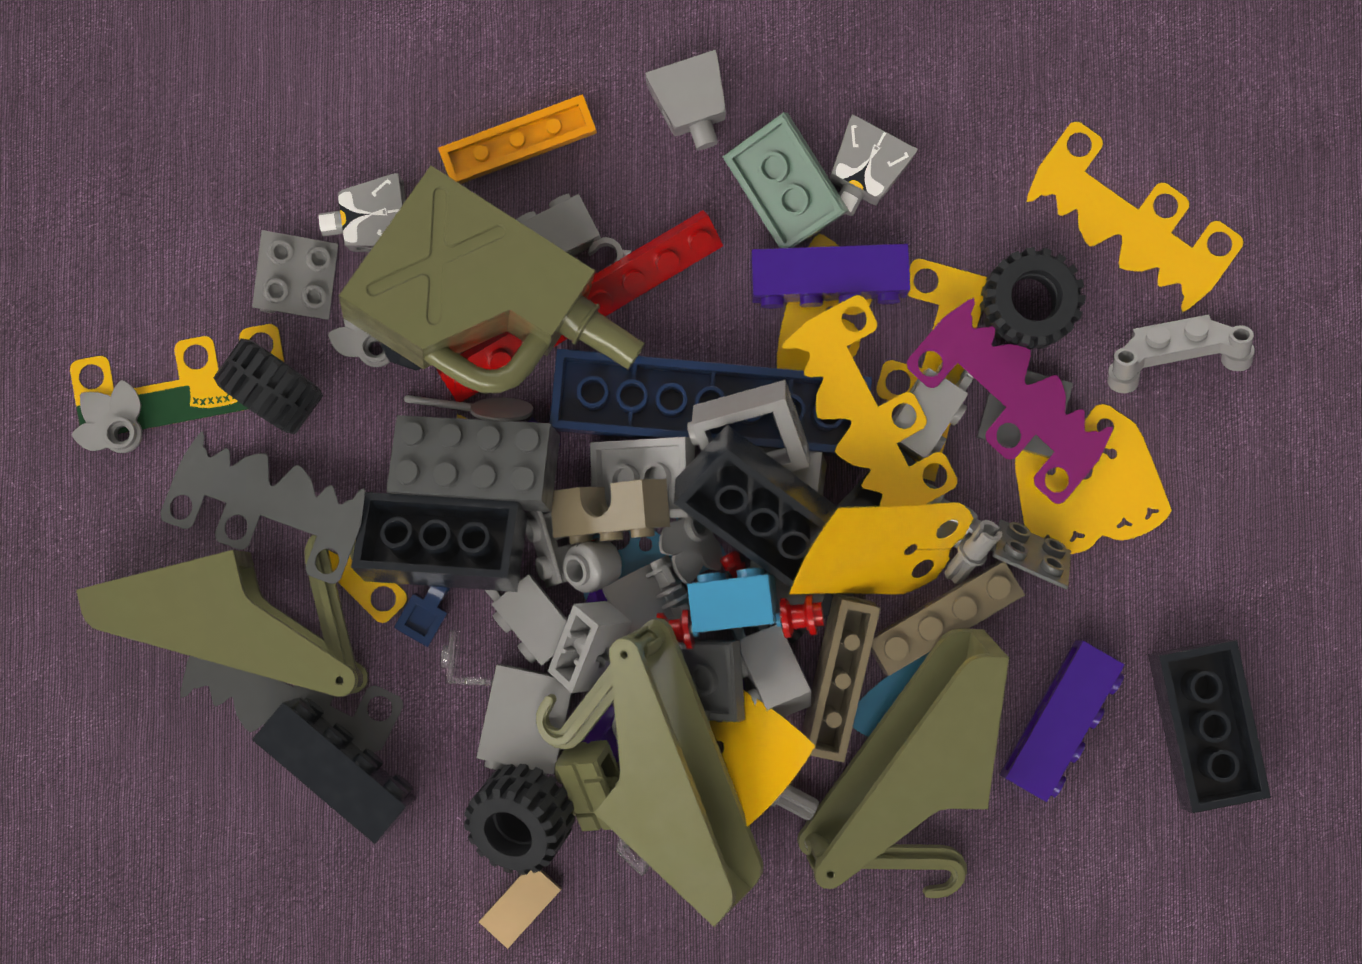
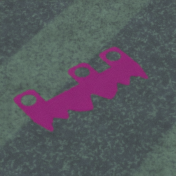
(1032, 408)

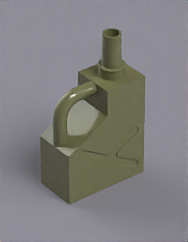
(467, 272)

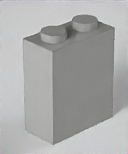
(510, 719)

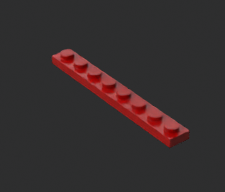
(613, 287)

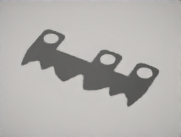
(249, 494)
(260, 696)

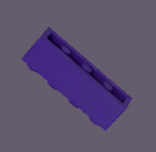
(829, 274)
(1062, 720)

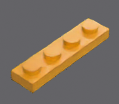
(518, 140)

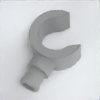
(606, 241)

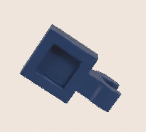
(423, 615)

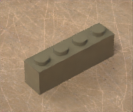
(955, 609)
(840, 675)

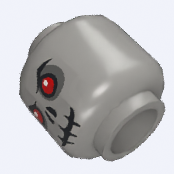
(592, 565)

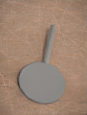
(487, 409)

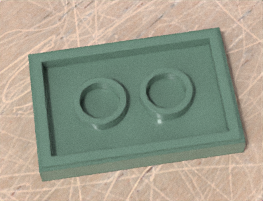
(785, 182)

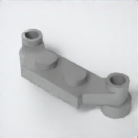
(1178, 342)

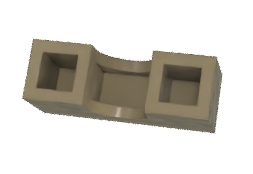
(634, 507)

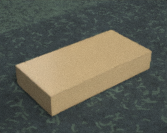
(519, 906)

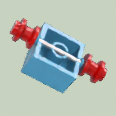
(741, 602)

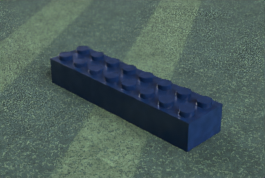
(659, 396)

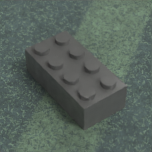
(475, 460)

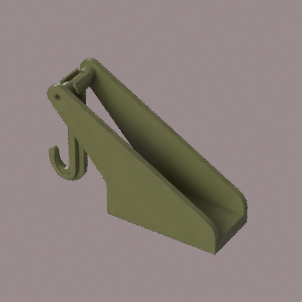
(219, 615)
(921, 758)
(673, 783)

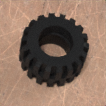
(1058, 280)
(268, 386)
(502, 835)

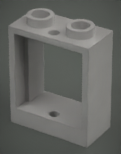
(749, 404)

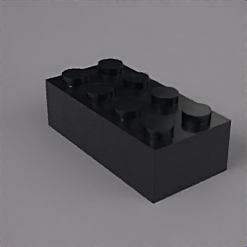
(753, 503)
(440, 541)
(1209, 725)
(335, 767)

